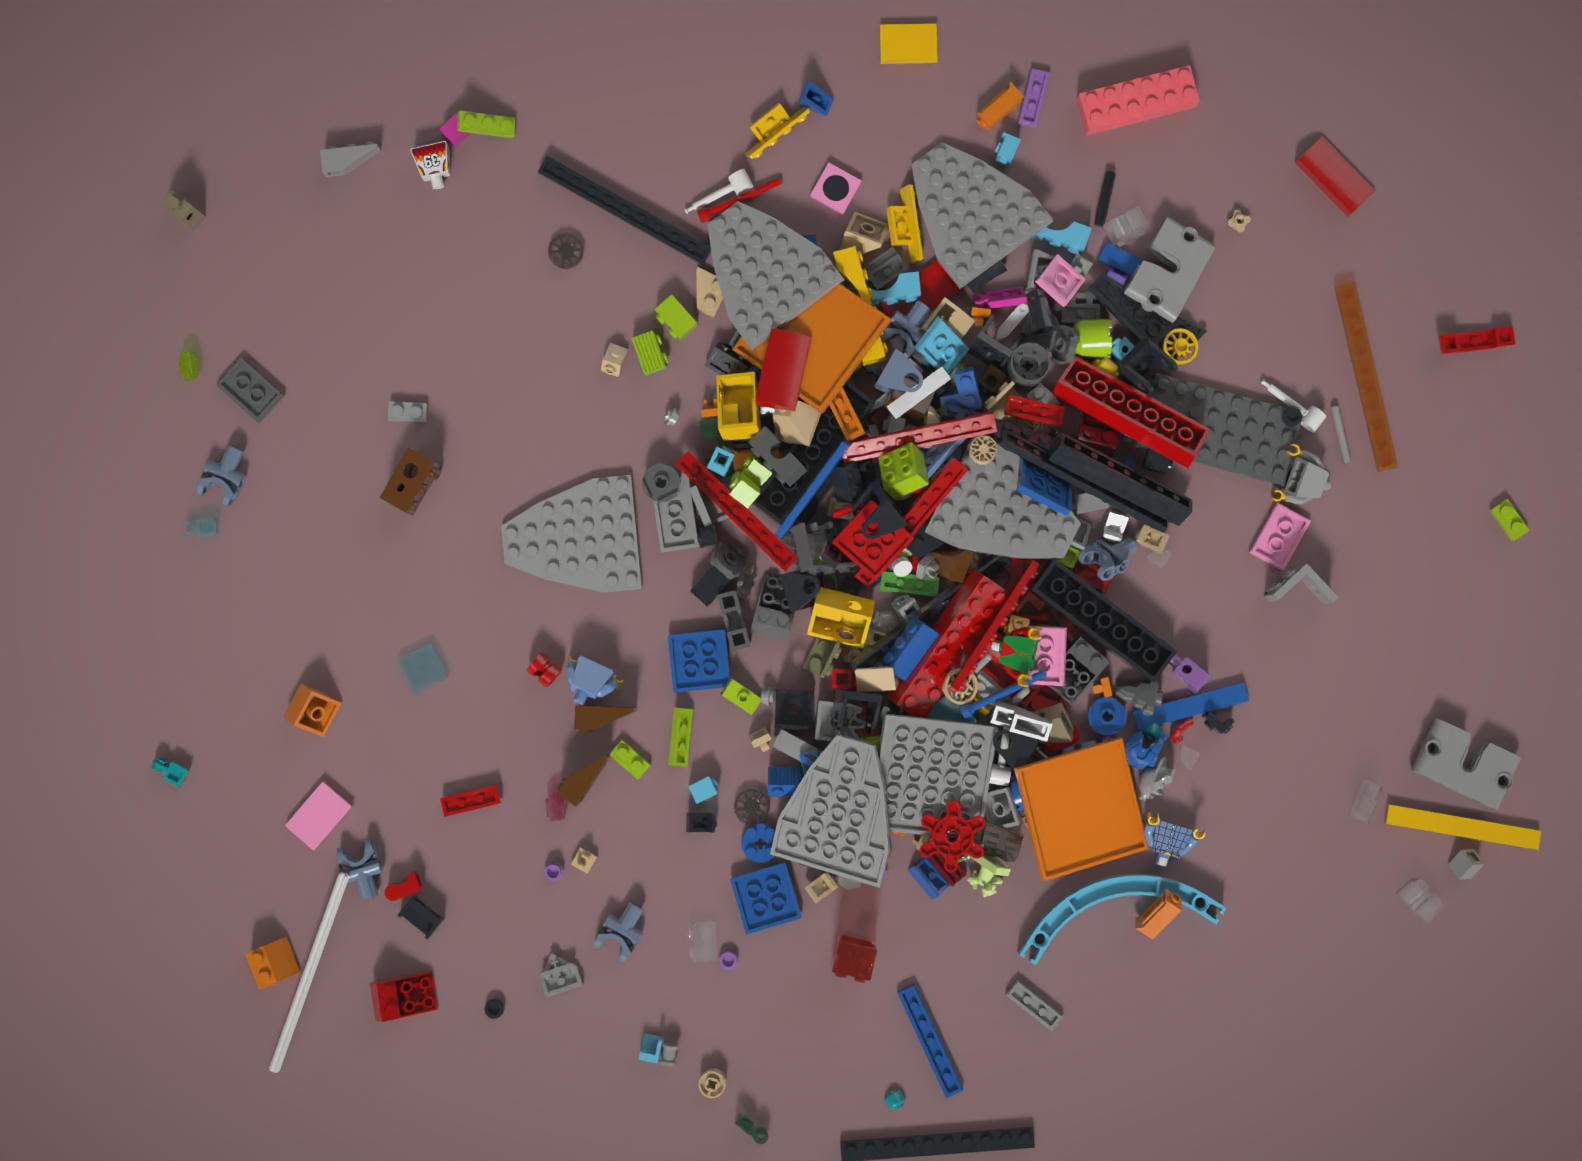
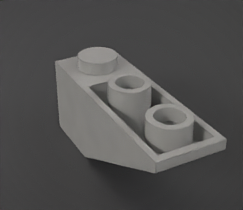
(343, 160)

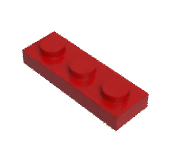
(1034, 410)
(470, 800)

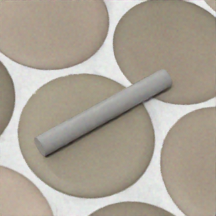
(1341, 434)

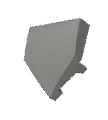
(559, 976)

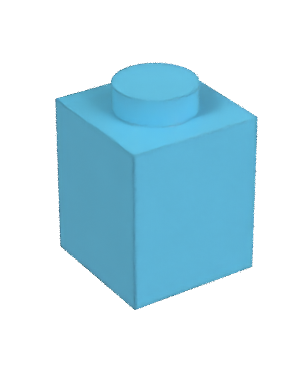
(704, 789)

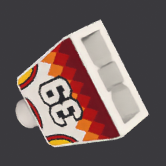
(433, 162)

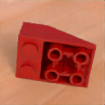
(403, 996)

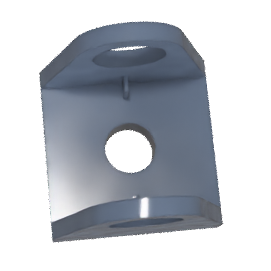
(894, 374)

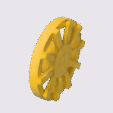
(1180, 345)

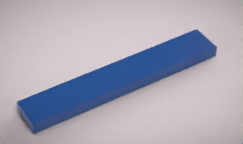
(813, 488)
(1192, 705)
(930, 1040)

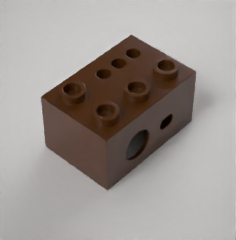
(408, 492)

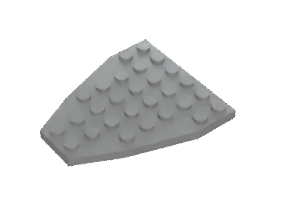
(973, 211)
(766, 271)
(994, 518)
(579, 537)
(839, 815)

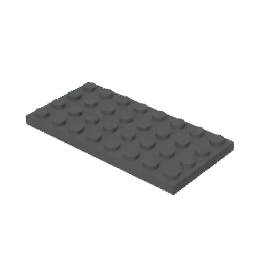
(1244, 432)

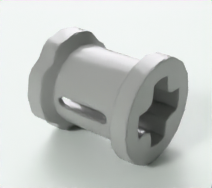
(669, 1054)

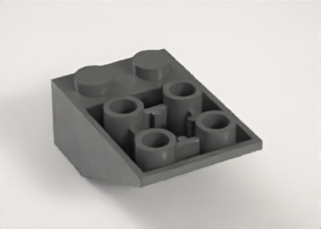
(772, 610)
(1081, 669)

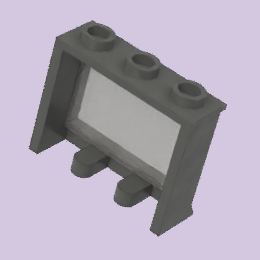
(809, 543)

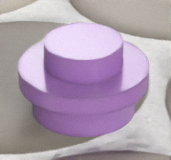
(553, 871)

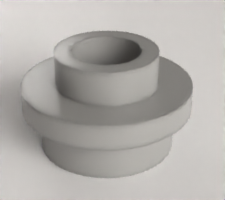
(671, 416)
(768, 696)

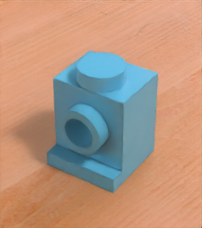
(1006, 148)
(1117, 346)
(721, 469)

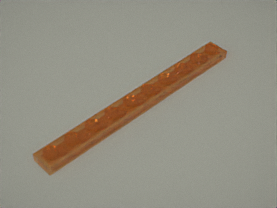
(1366, 377)

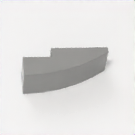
(1020, 721)
(792, 745)

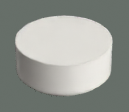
(902, 566)

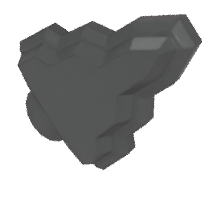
(1142, 695)

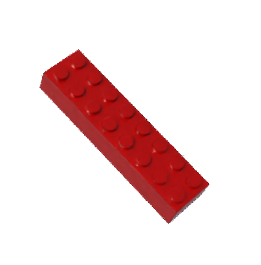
(1131, 412)
(958, 632)

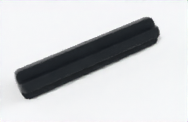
(1105, 197)
(815, 501)

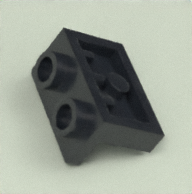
(726, 361)

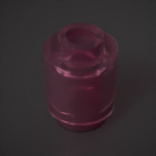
(555, 807)

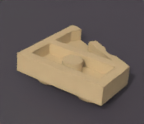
(708, 292)

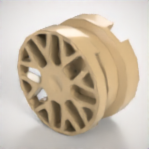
(983, 450)
(712, 1083)

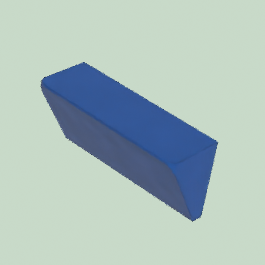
(928, 877)

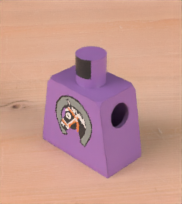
(1195, 679)

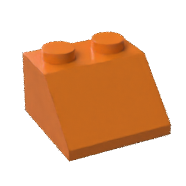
(312, 710)
(272, 962)

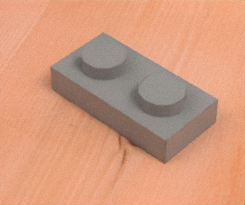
(407, 412)

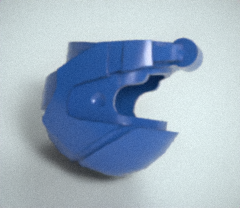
(1140, 755)

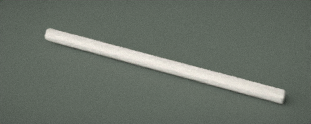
(309, 972)

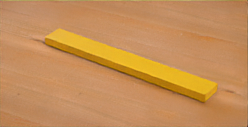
(1462, 827)

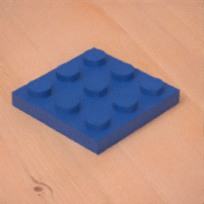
(1044, 487)
(699, 660)
(765, 898)

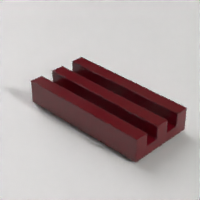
(957, 878)

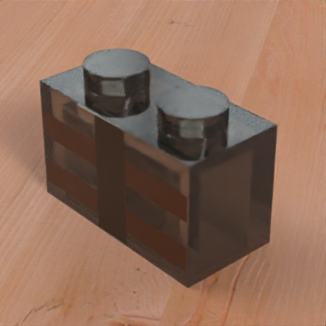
(1001, 842)

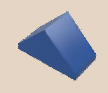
(815, 99)

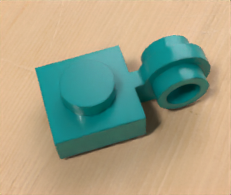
(173, 774)

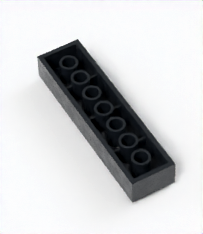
(779, 499)
(1102, 620)

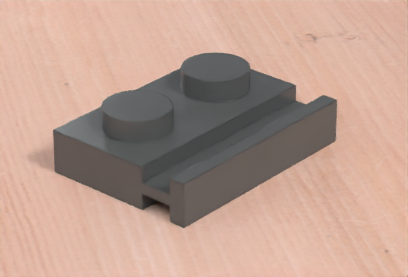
(885, 268)

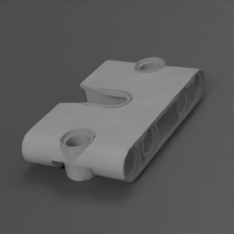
(1184, 258)
(1446, 765)

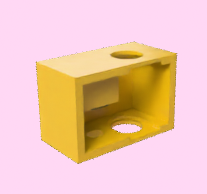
(737, 410)
(841, 613)

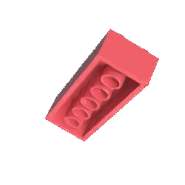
(1137, 100)

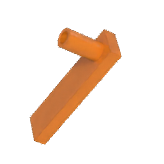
(846, 416)

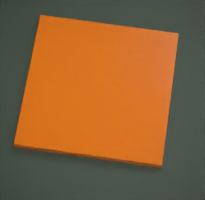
(841, 335)
(1081, 808)

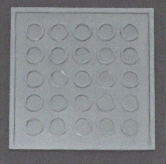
(930, 765)

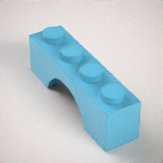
(1073, 237)
(906, 288)

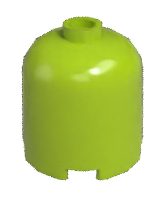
(1094, 338)

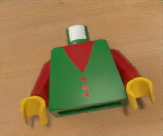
(1018, 652)

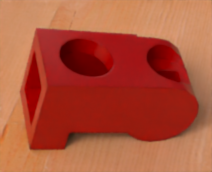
(1040, 702)
(397, 891)

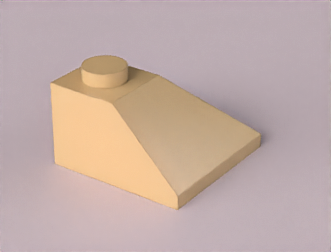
(864, 233)
(796, 426)

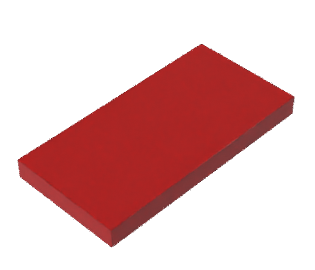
(934, 287)

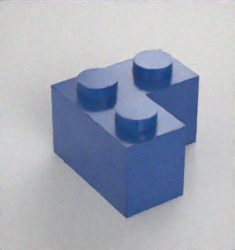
(967, 392)

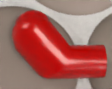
(1180, 728)

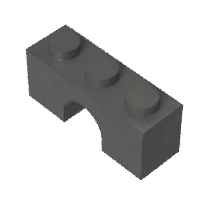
(787, 468)
(734, 620)

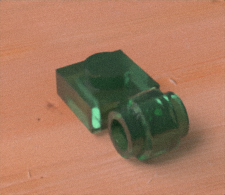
(747, 1126)

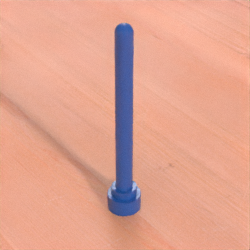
(968, 709)

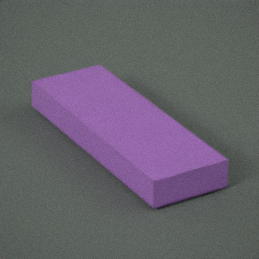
(1033, 98)

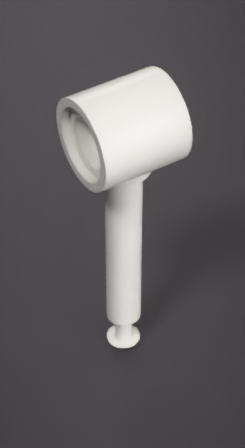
(739, 183)
(1311, 418)
(1000, 773)

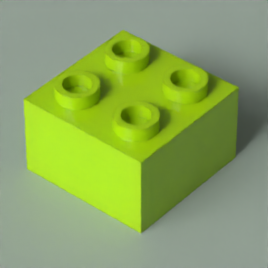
(903, 470)

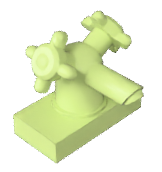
(989, 867)

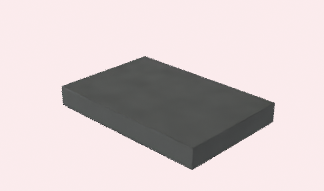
(250, 389)

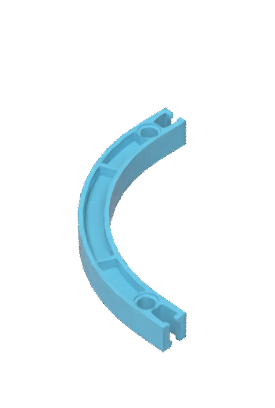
(1105, 889)

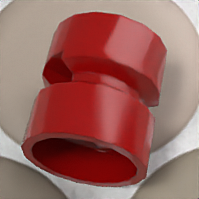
(544, 670)

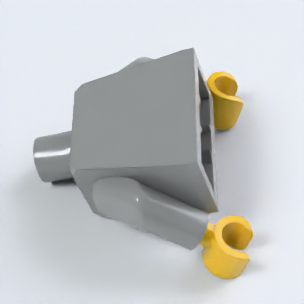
(1306, 479)

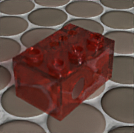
(853, 958)

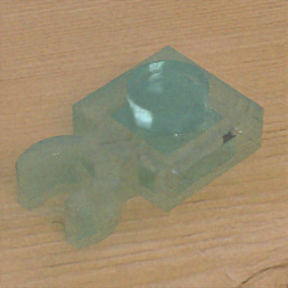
(203, 528)

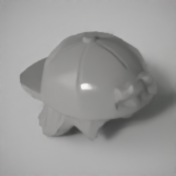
(1155, 779)

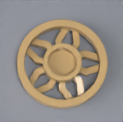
(974, 690)

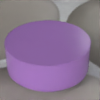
(728, 960)

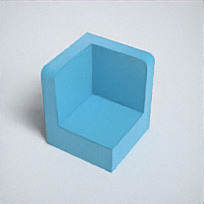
(650, 1048)

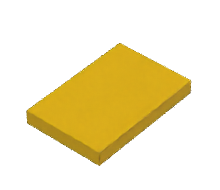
(908, 43)

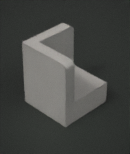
(1466, 864)

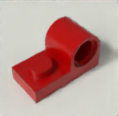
(1089, 575)

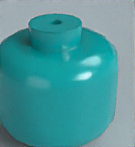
(1152, 732)
(894, 1100)

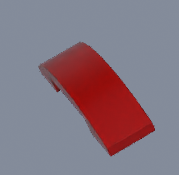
(1477, 340)

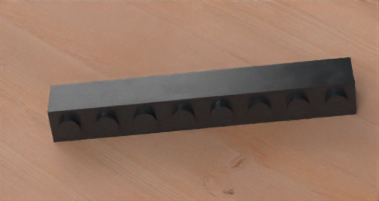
(1120, 479)

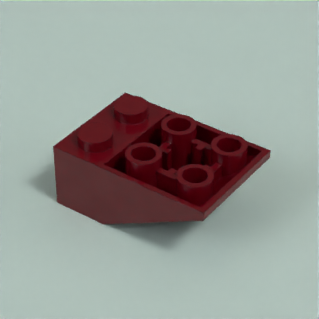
(1096, 434)

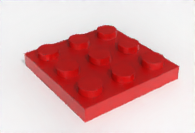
(871, 554)

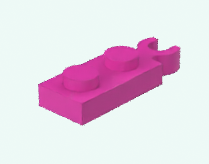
(1000, 298)

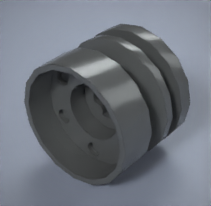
(1033, 357)

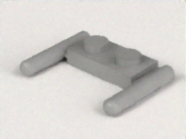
(988, 686)

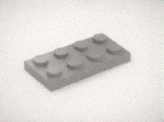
(676, 519)

